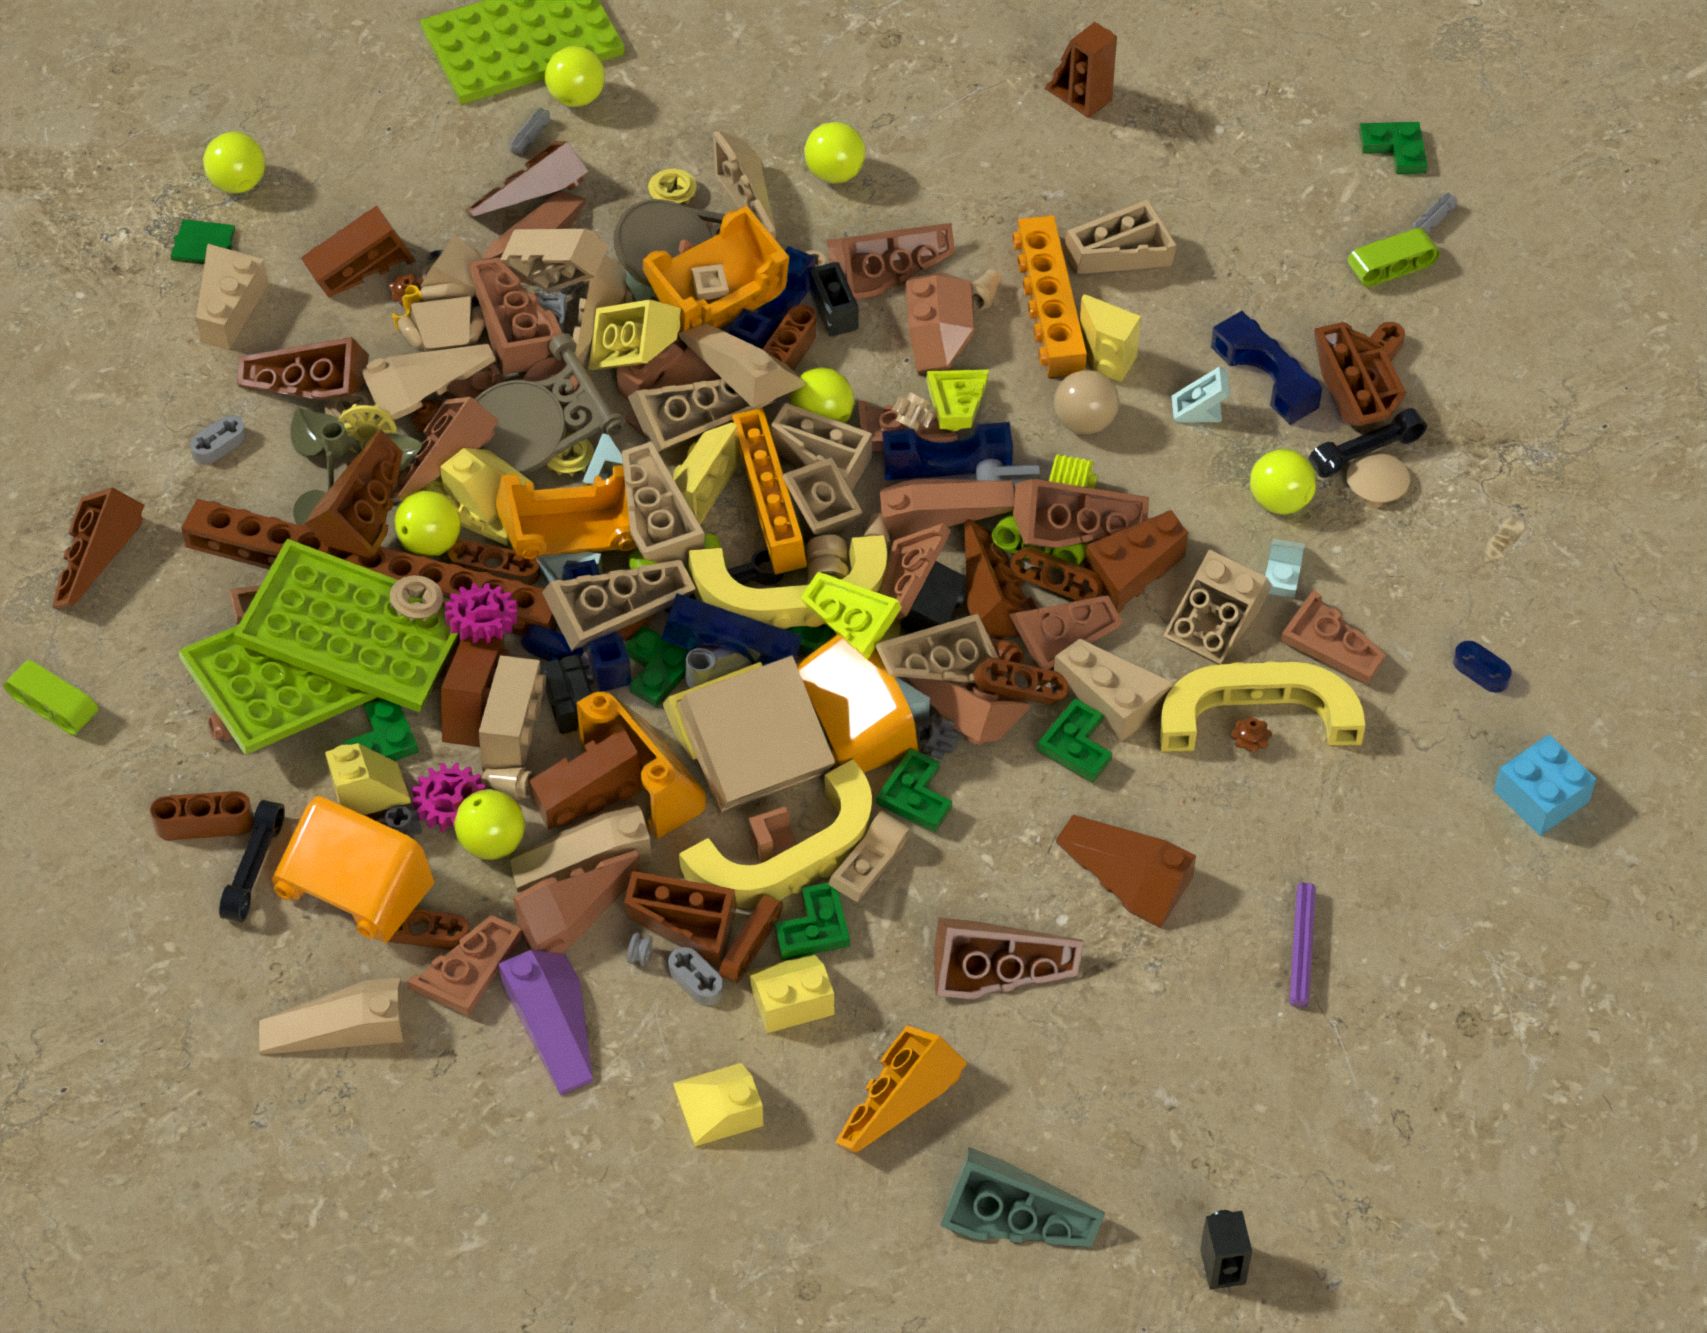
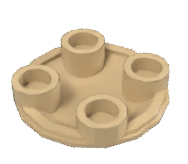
(1378, 478)

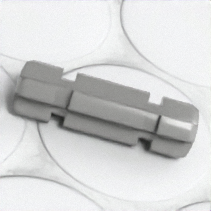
(530, 131)
(1436, 213)

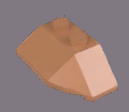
(939, 319)

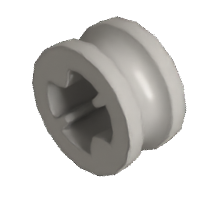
(640, 949)

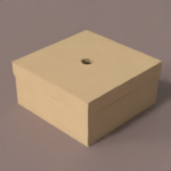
(755, 734)

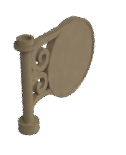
(660, 226)
(531, 416)

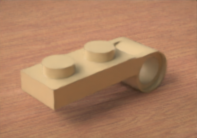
(871, 856)

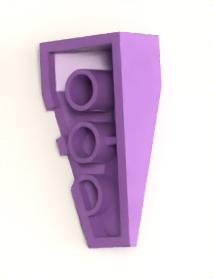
(552, 1012)

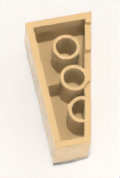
(686, 411)
(608, 602)

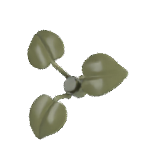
(319, 431)

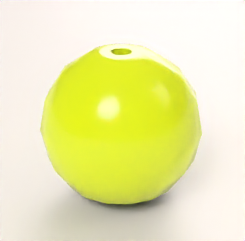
(574, 76)
(835, 152)
(234, 162)
(825, 394)
(1283, 481)
(427, 523)
(489, 824)

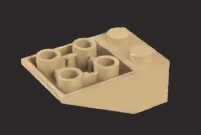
(1218, 607)

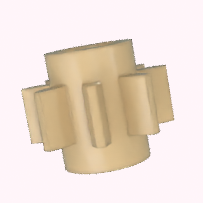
(913, 411)

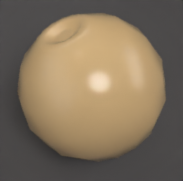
(1086, 402)

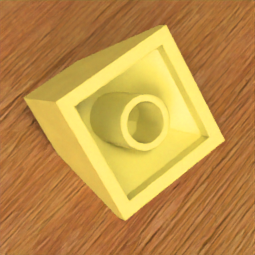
(474, 480)
(719, 1103)

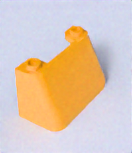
(751, 263)
(565, 518)
(858, 705)
(672, 787)
(355, 867)

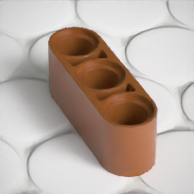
(793, 336)
(218, 818)

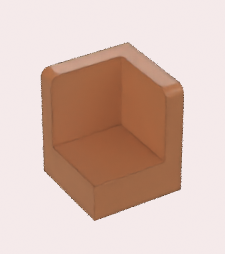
(771, 833)

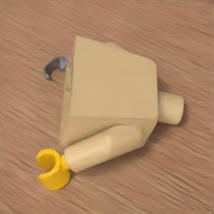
(448, 275)
(441, 324)

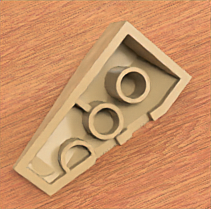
(742, 176)
(603, 290)
(743, 366)
(406, 379)
(656, 508)
(939, 652)
(584, 846)
(346, 1018)

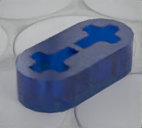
(547, 644)
(1482, 666)

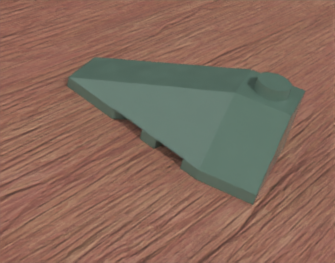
(1008, 1203)

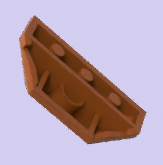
(1358, 374)

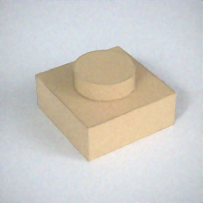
(709, 282)

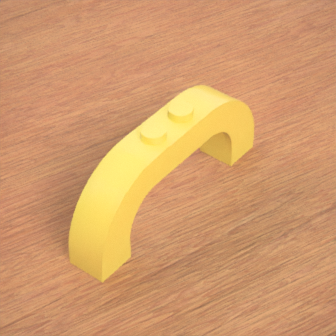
(779, 605)
(1261, 684)
(800, 864)

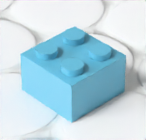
(1544, 784)

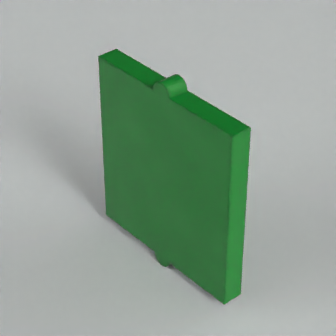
(196, 235)

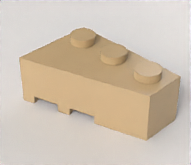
(1120, 242)
(554, 256)
(228, 294)
(810, 438)
(1112, 686)
(511, 713)

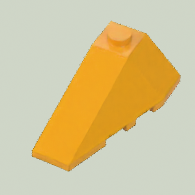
(914, 1073)

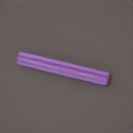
(1302, 945)

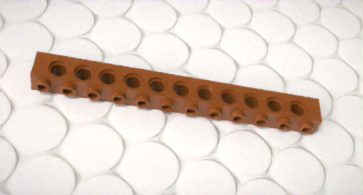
(259, 538)

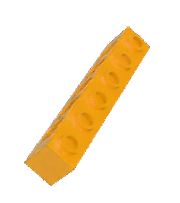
(1050, 296)
(769, 492)

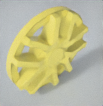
(366, 426)

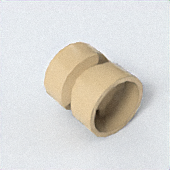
(827, 555)

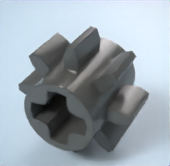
(937, 737)
(402, 820)

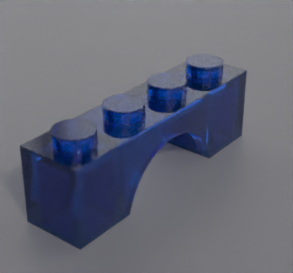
(760, 324)
(1243, 342)
(910, 456)
(700, 624)
(607, 654)

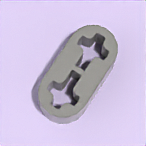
(217, 440)
(700, 972)

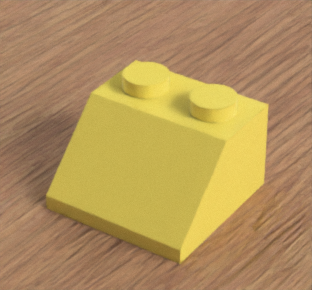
(1109, 337)
(365, 779)
(792, 992)

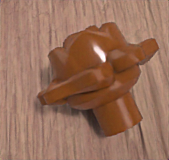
(401, 283)
(425, 414)
(1251, 734)

